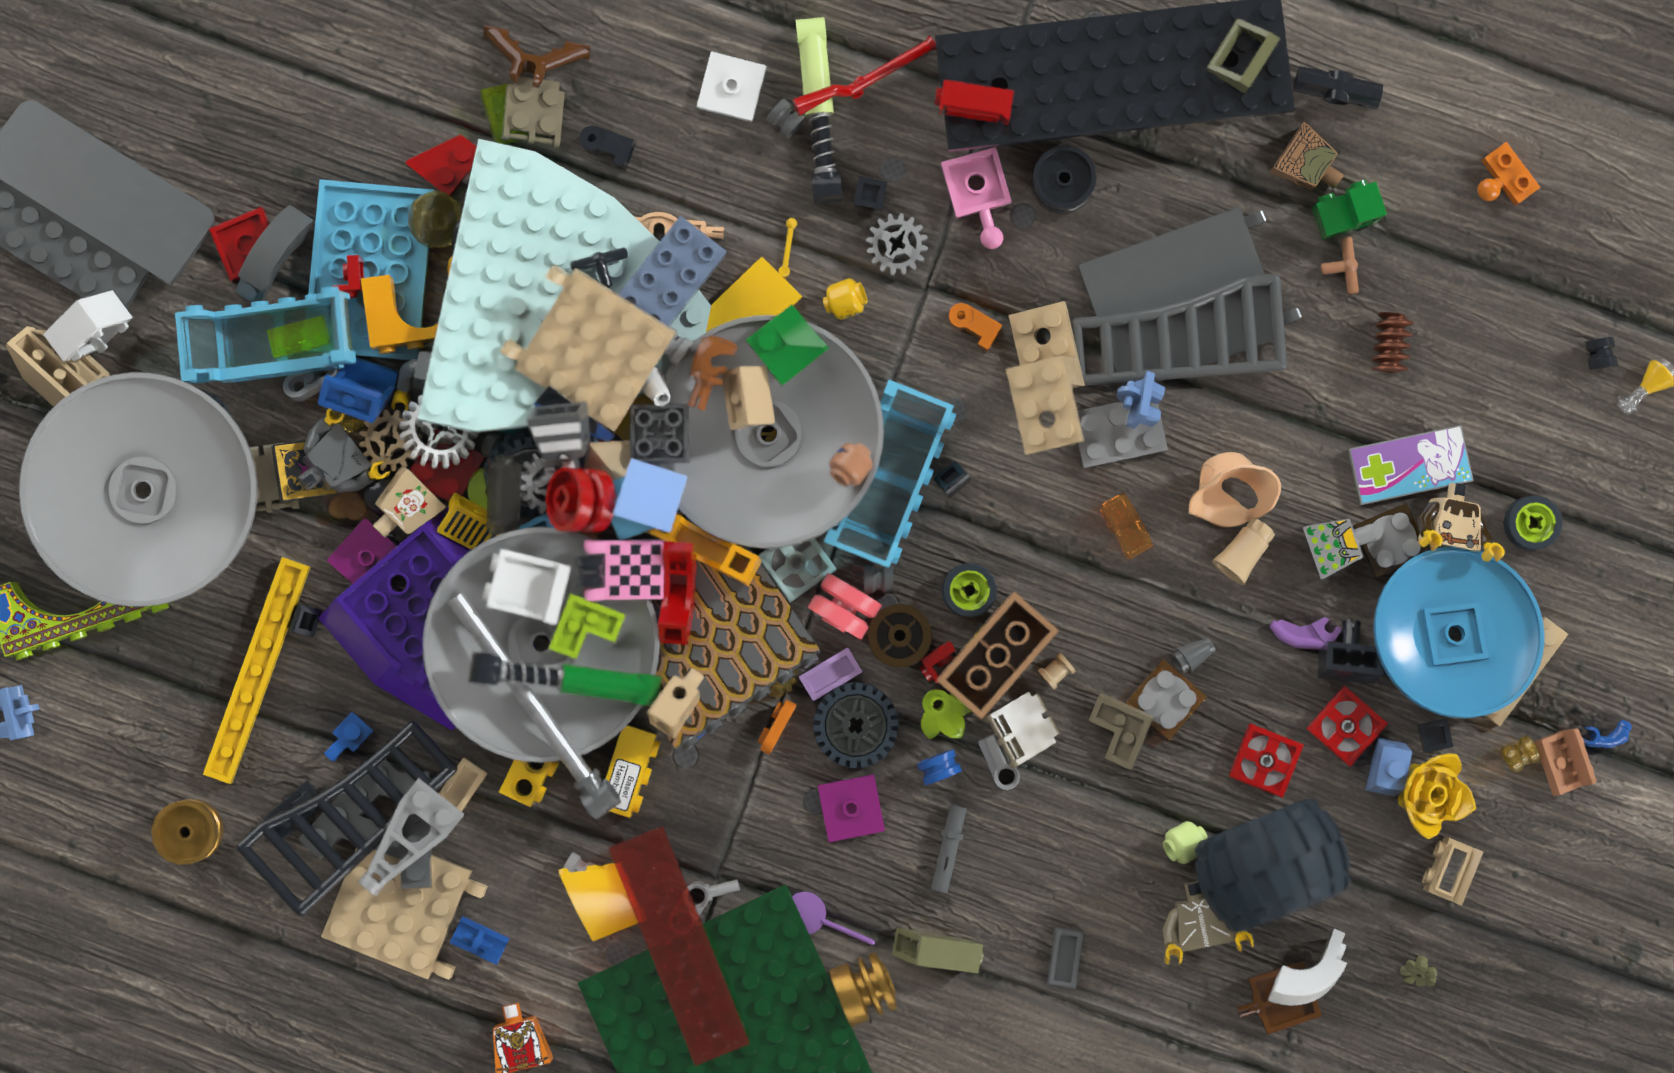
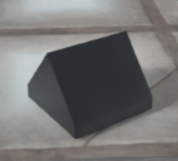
(952, 479)
(305, 620)

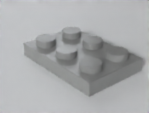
(1109, 438)

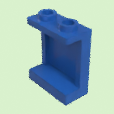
(359, 389)

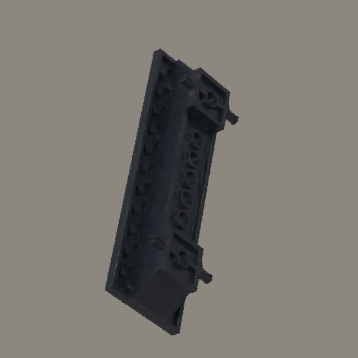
(1115, 73)

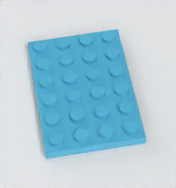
(374, 225)

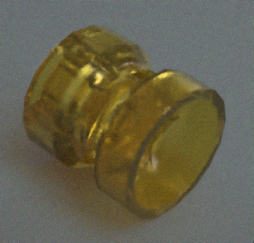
(1520, 754)

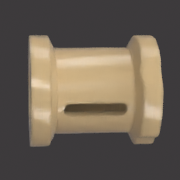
(1056, 671)

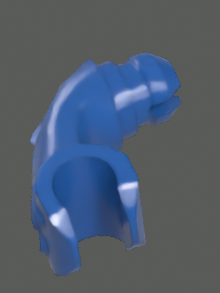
(1616, 737)

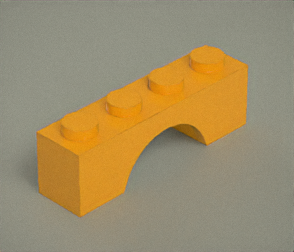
(712, 551)

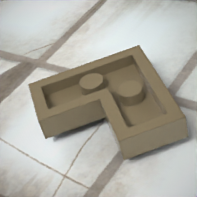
(1129, 728)

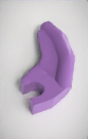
(1304, 637)

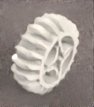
(428, 452)

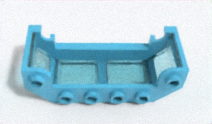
(236, 344)
(910, 441)

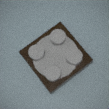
(1395, 540)

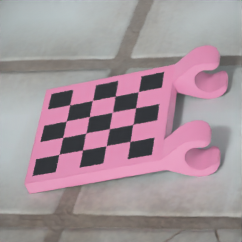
(630, 571)

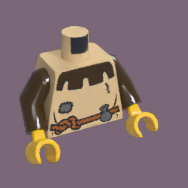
(1456, 524)

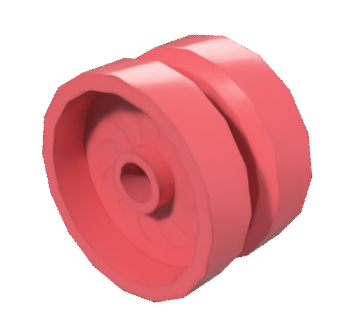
(845, 604)

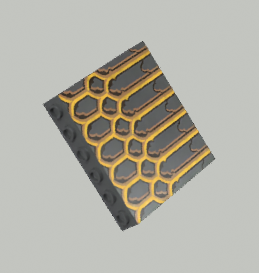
(739, 643)

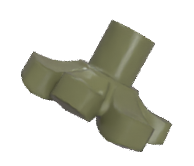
(1419, 972)

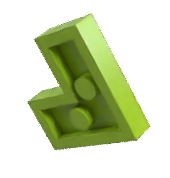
(583, 617)

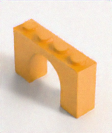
(383, 320)

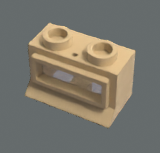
(1452, 870)

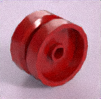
(580, 500)

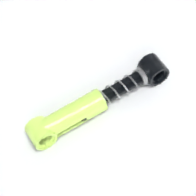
(815, 76)

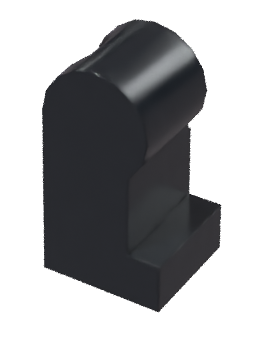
(599, 140)

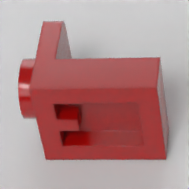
(353, 273)
(941, 656)

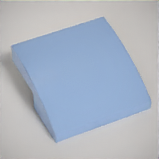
(650, 495)

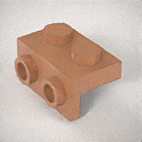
(1565, 761)

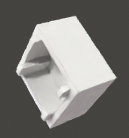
(88, 326)

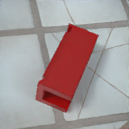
(974, 101)

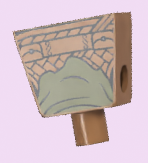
(1307, 160)

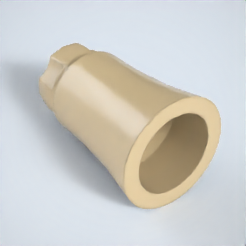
(1244, 551)

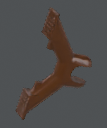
(531, 63)

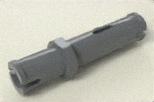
(951, 837)

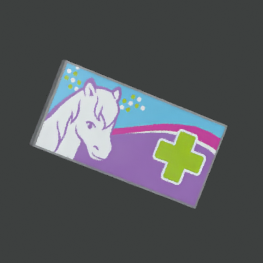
(1410, 465)

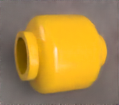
(845, 299)

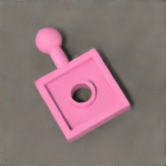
(968, 201)

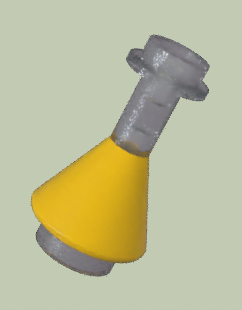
(1656, 378)

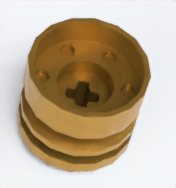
(863, 989)

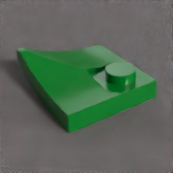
(786, 345)

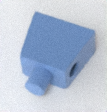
(1388, 767)

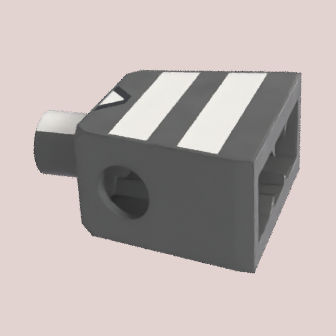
(561, 431)

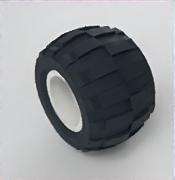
(1272, 865)

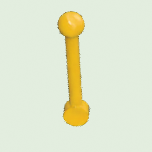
(784, 271)

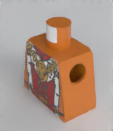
(519, 1042)

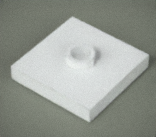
(731, 86)

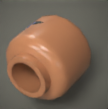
(850, 464)

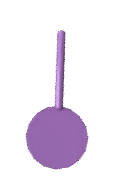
(814, 914)

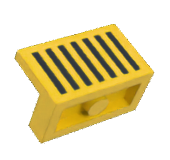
(465, 523)

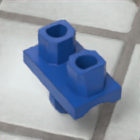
(479, 940)

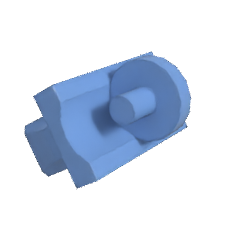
(1137, 398)
(17, 713)

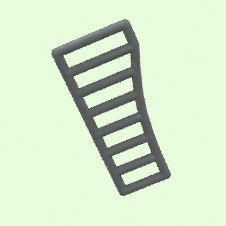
(1188, 306)

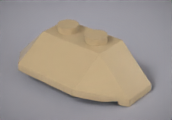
(46, 370)

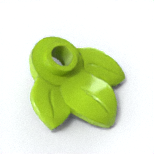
(945, 718)

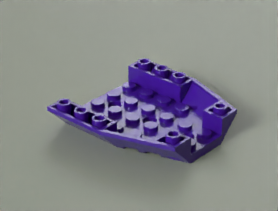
(387, 627)

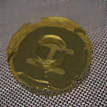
(433, 219)

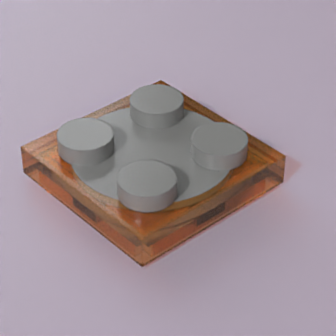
(1167, 698)

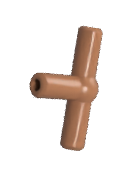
(1348, 265)

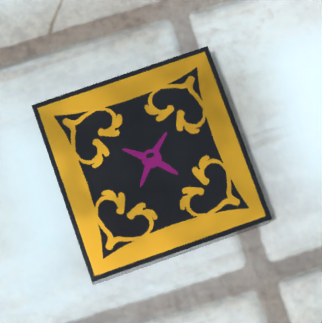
(288, 467)

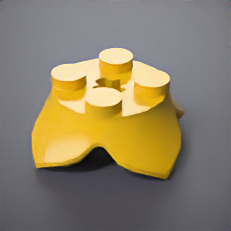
(1435, 794)

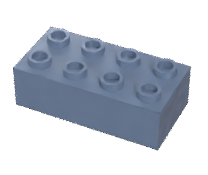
(673, 272)

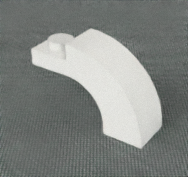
(1308, 985)

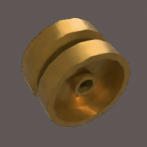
(204, 828)

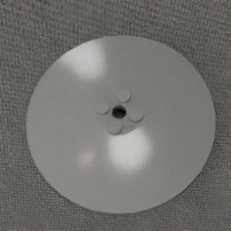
(85, 476)
(780, 488)
(493, 713)

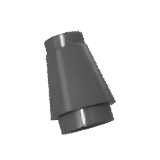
(1192, 655)

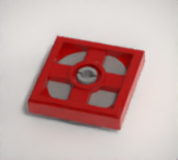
(1346, 726)
(1265, 760)

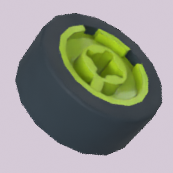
(1517, 522)
(956, 598)

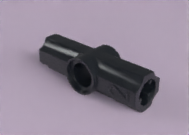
(1338, 87)

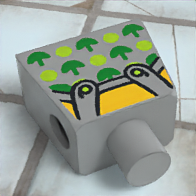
(1336, 544)

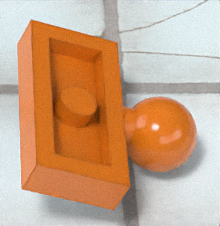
(1508, 174)

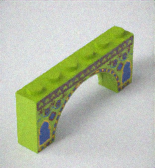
(29, 627)

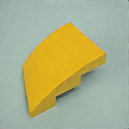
(599, 899)

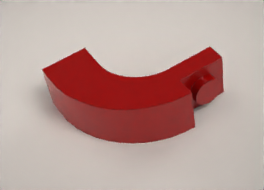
(678, 593)

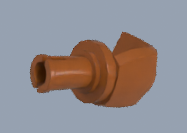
(703, 370)

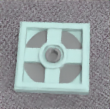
(797, 567)

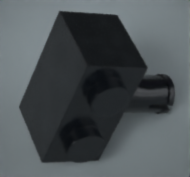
(1349, 659)

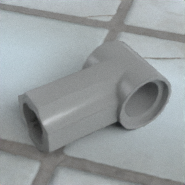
(997, 760)

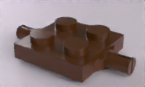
(1274, 1015)

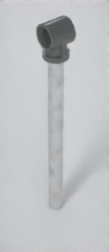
(597, 794)

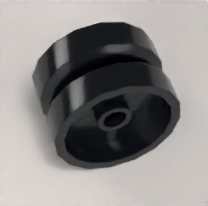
(1060, 196)

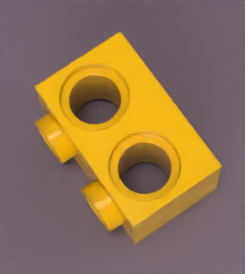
(537, 777)

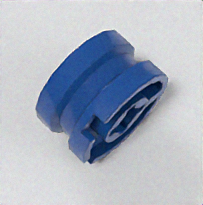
(939, 767)

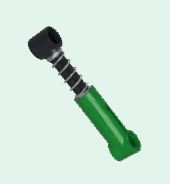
(569, 679)

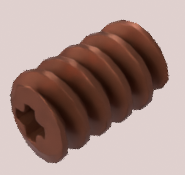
(1391, 343)

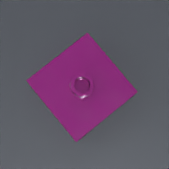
(360, 551)
(851, 808)

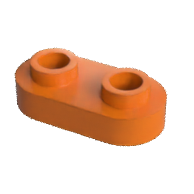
(770, 736)

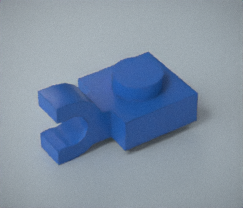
(350, 735)

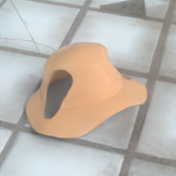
(1219, 507)

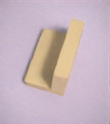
(748, 397)

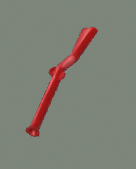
(855, 89)

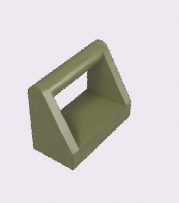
(1242, 82)

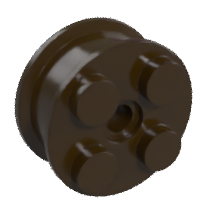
(916, 640)

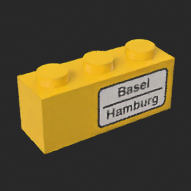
(629, 767)

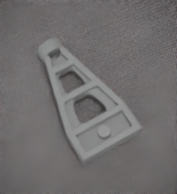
(429, 806)

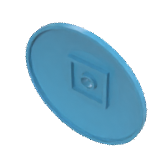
(1497, 626)

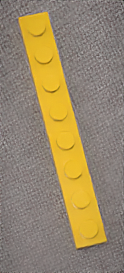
(256, 670)

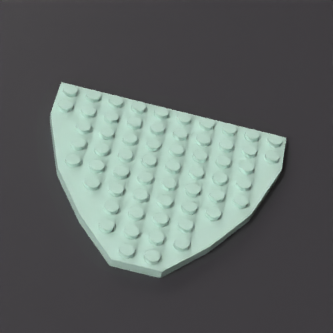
(513, 228)

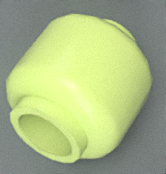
(1182, 841)

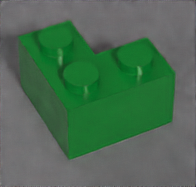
(1353, 210)

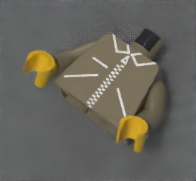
(1195, 926)

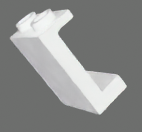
(526, 585)

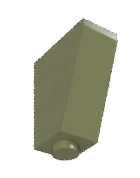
(937, 950)

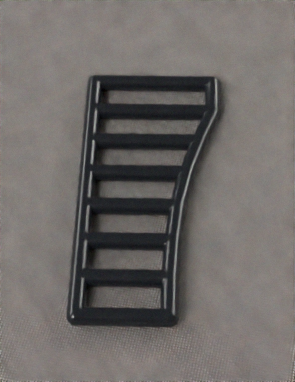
(322, 800)

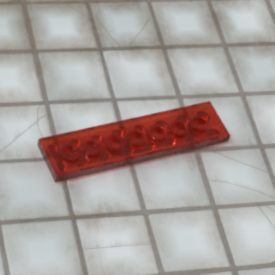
(679, 945)

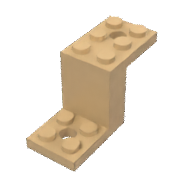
(1045, 378)

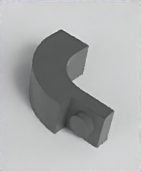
(270, 252)

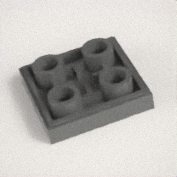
(660, 433)

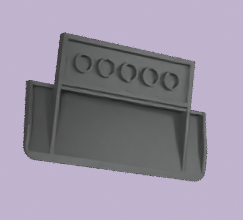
(90, 210)

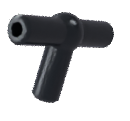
(600, 261)

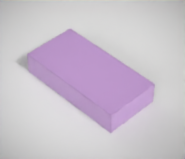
(830, 674)

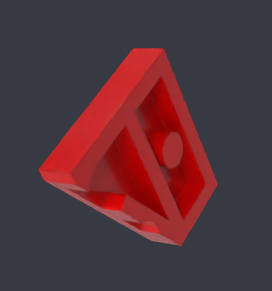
(445, 164)

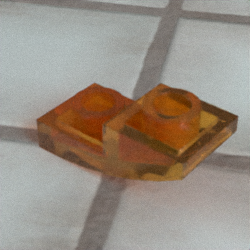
(1126, 525)

